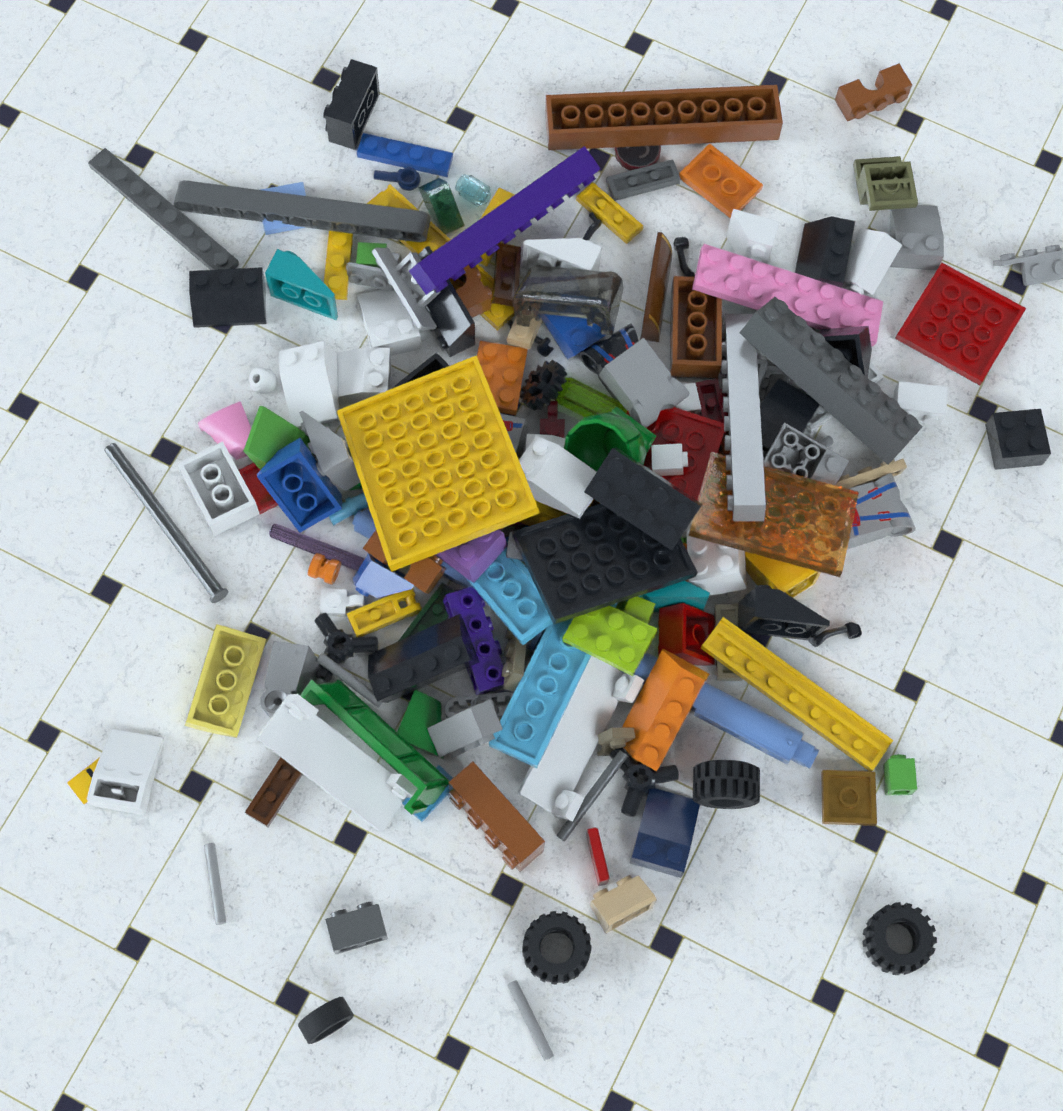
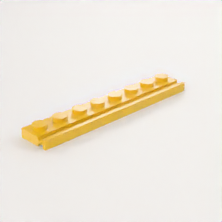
(498, 314)
(797, 694)

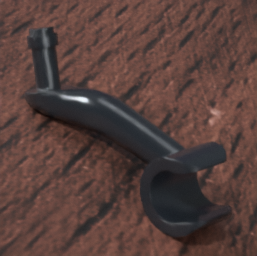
(593, 227)
(679, 244)
(543, 348)
(853, 631)

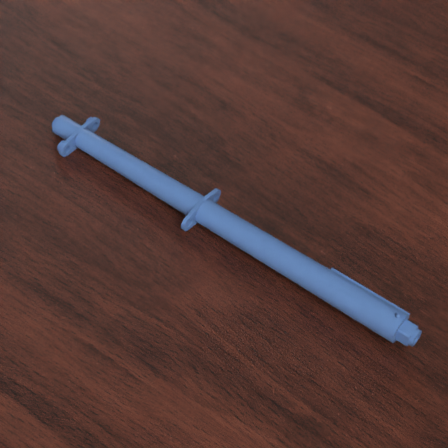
(711, 705)

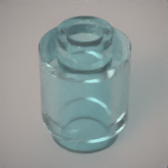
(473, 190)

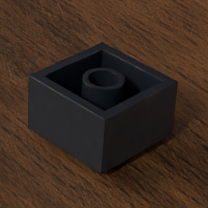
(1018, 439)

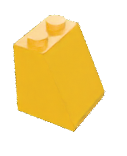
(779, 575)

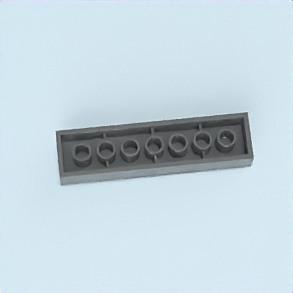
(831, 379)

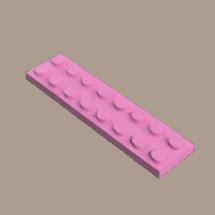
(756, 283)

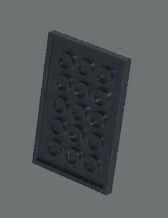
(596, 562)

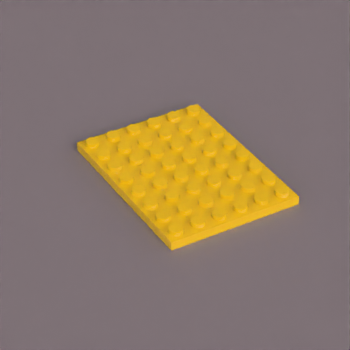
(436, 463)

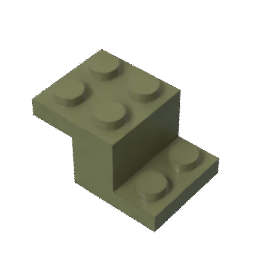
(885, 183)

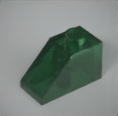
(441, 205)

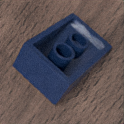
(665, 832)

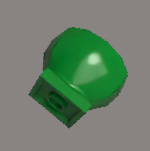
(599, 433)

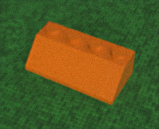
(662, 708)

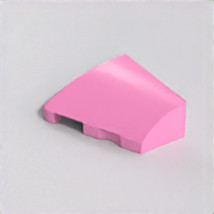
(230, 427)

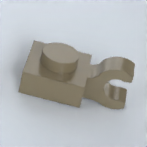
(614, 739)

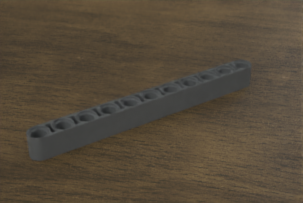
(303, 211)

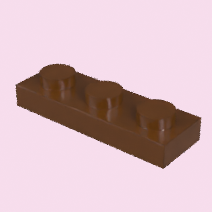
(506, 274)
(273, 793)

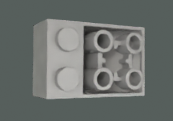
(332, 453)
(804, 457)

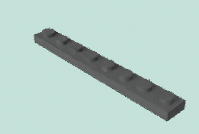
(162, 212)

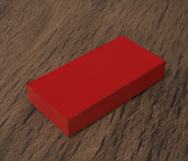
(260, 494)
(597, 856)

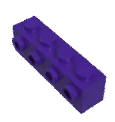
(486, 674)

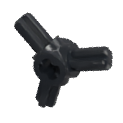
(334, 636)
(636, 790)

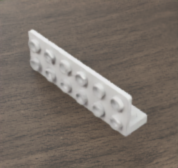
(576, 738)
(335, 762)

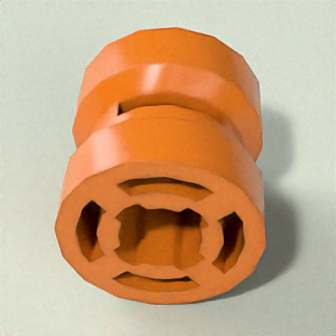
(324, 568)

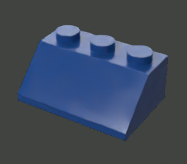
(299, 486)

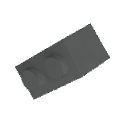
(356, 927)

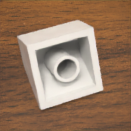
(752, 235)

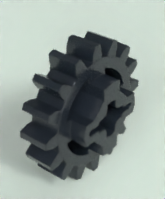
(543, 385)

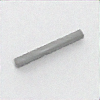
(349, 679)
(215, 884)
(530, 1020)

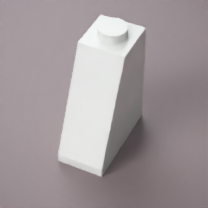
(870, 260)

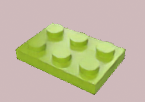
(611, 637)

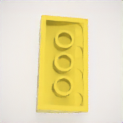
(225, 682)

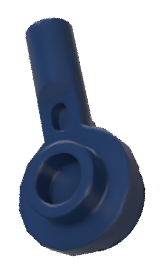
(406, 178)

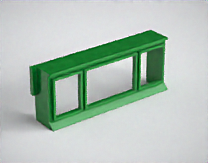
(382, 740)

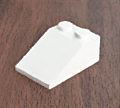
(562, 253)
(388, 322)
(363, 373)
(310, 382)
(557, 477)

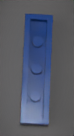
(405, 155)

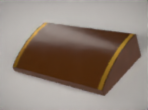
(657, 289)

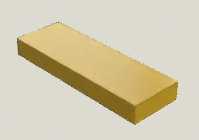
(609, 212)

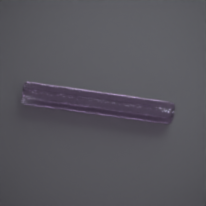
(315, 546)

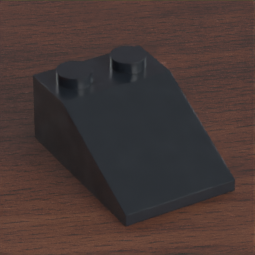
(787, 406)
(778, 615)

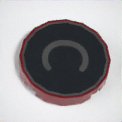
(637, 157)

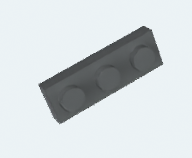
(643, 180)

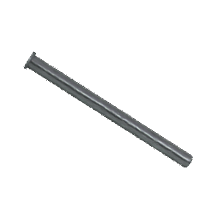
(166, 523)

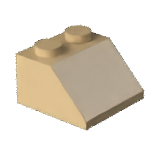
(622, 903)

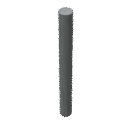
(593, 794)

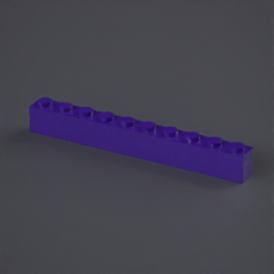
(504, 220)

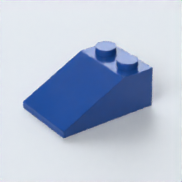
(571, 333)

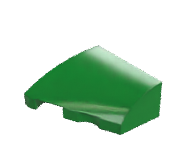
(421, 714)

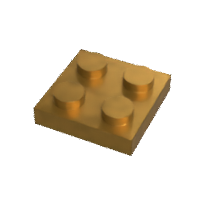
(849, 797)

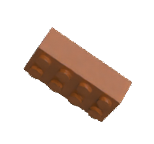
(694, 331)
(496, 817)

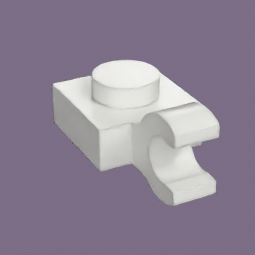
(336, 602)

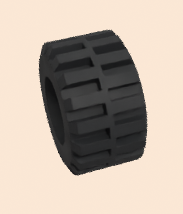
(726, 784)
(561, 924)
(917, 926)

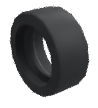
(325, 1020)

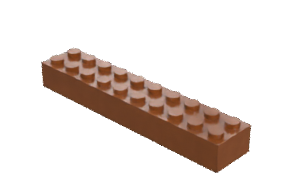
(663, 117)

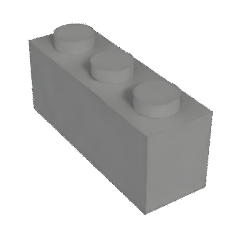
(465, 730)

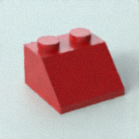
(684, 631)

